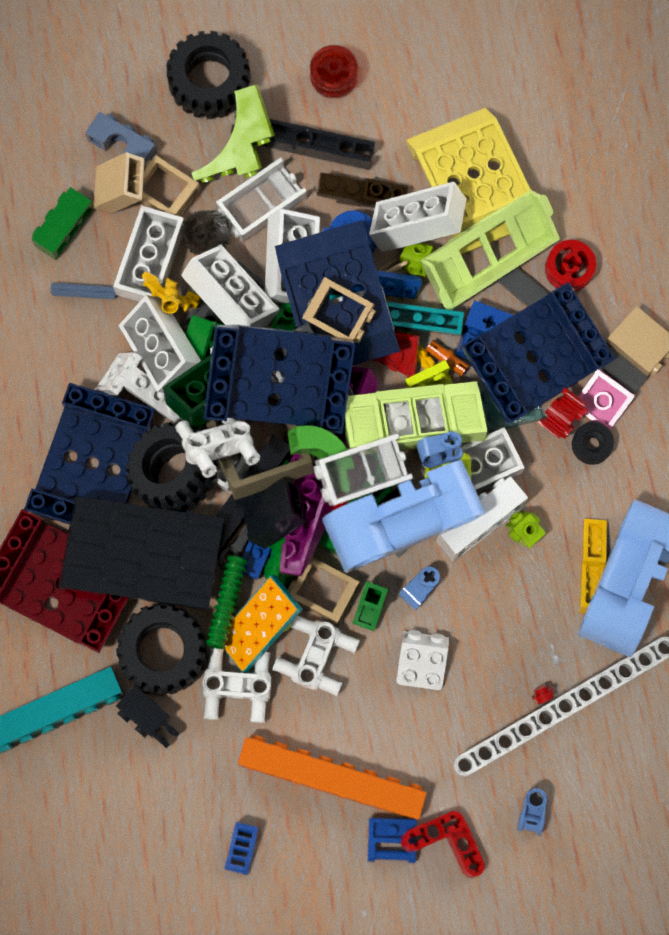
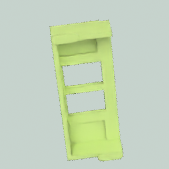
(530, 230)
(459, 406)

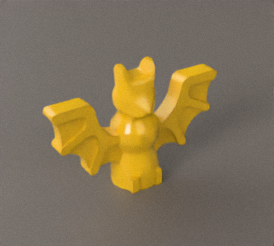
(169, 294)

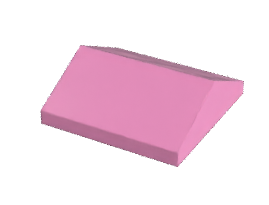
(605, 399)

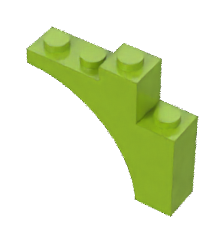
(240, 152)

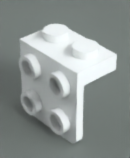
(422, 660)

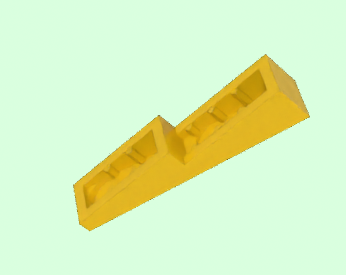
(592, 560)

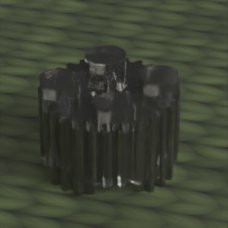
(206, 231)

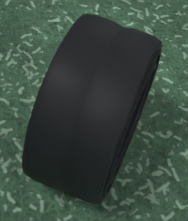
(597, 431)

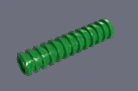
(226, 602)

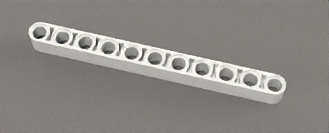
(556, 715)

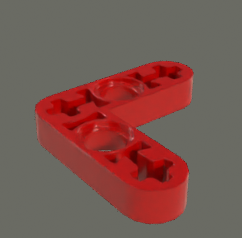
(452, 834)

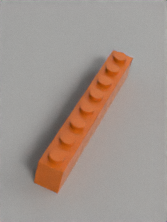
(332, 778)

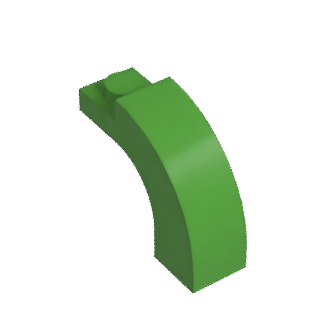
(314, 441)

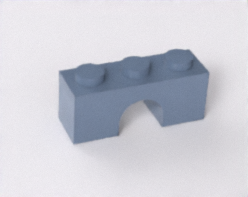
(107, 130)

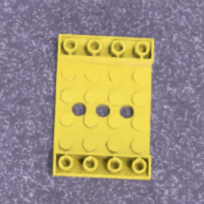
(470, 145)

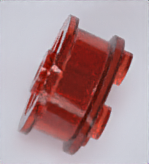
(333, 71)

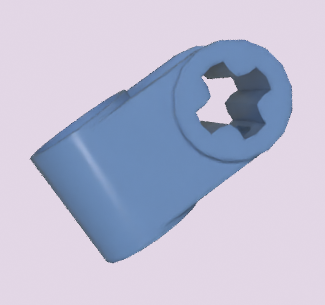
(438, 450)
(417, 589)
(532, 813)

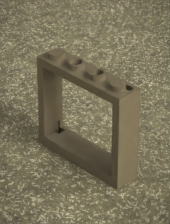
(263, 480)

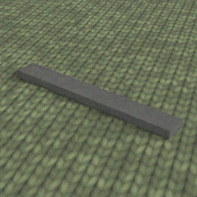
(529, 292)

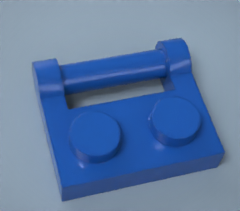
(389, 832)

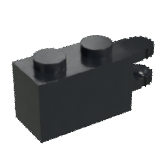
(145, 714)

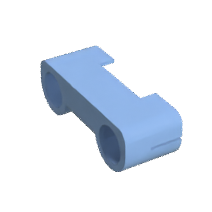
(369, 532)
(616, 613)

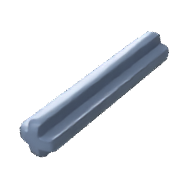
(83, 291)

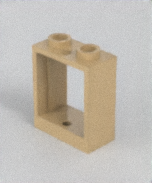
(184, 199)
(318, 301)
(344, 601)

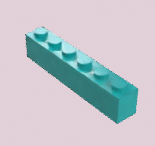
(424, 318)
(59, 707)

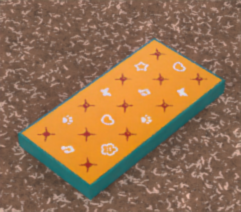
(260, 623)

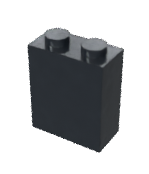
(274, 513)

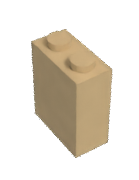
(119, 182)
(641, 342)

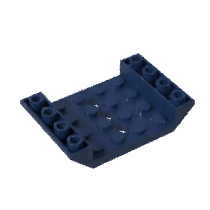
(347, 260)
(559, 337)
(312, 385)
(93, 428)

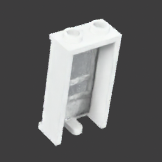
(260, 197)
(361, 470)

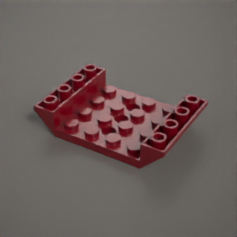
(29, 577)

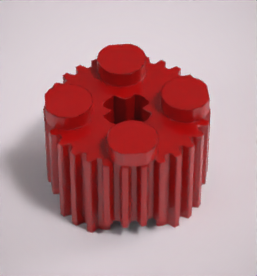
(563, 413)

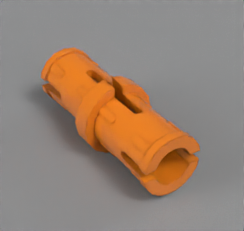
(442, 354)

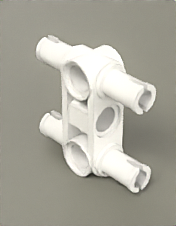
(217, 443)
(316, 655)
(236, 686)

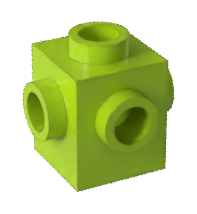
(413, 255)
(525, 528)

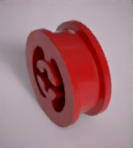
(575, 253)

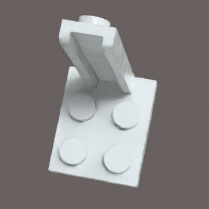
(125, 374)

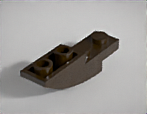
(357, 192)

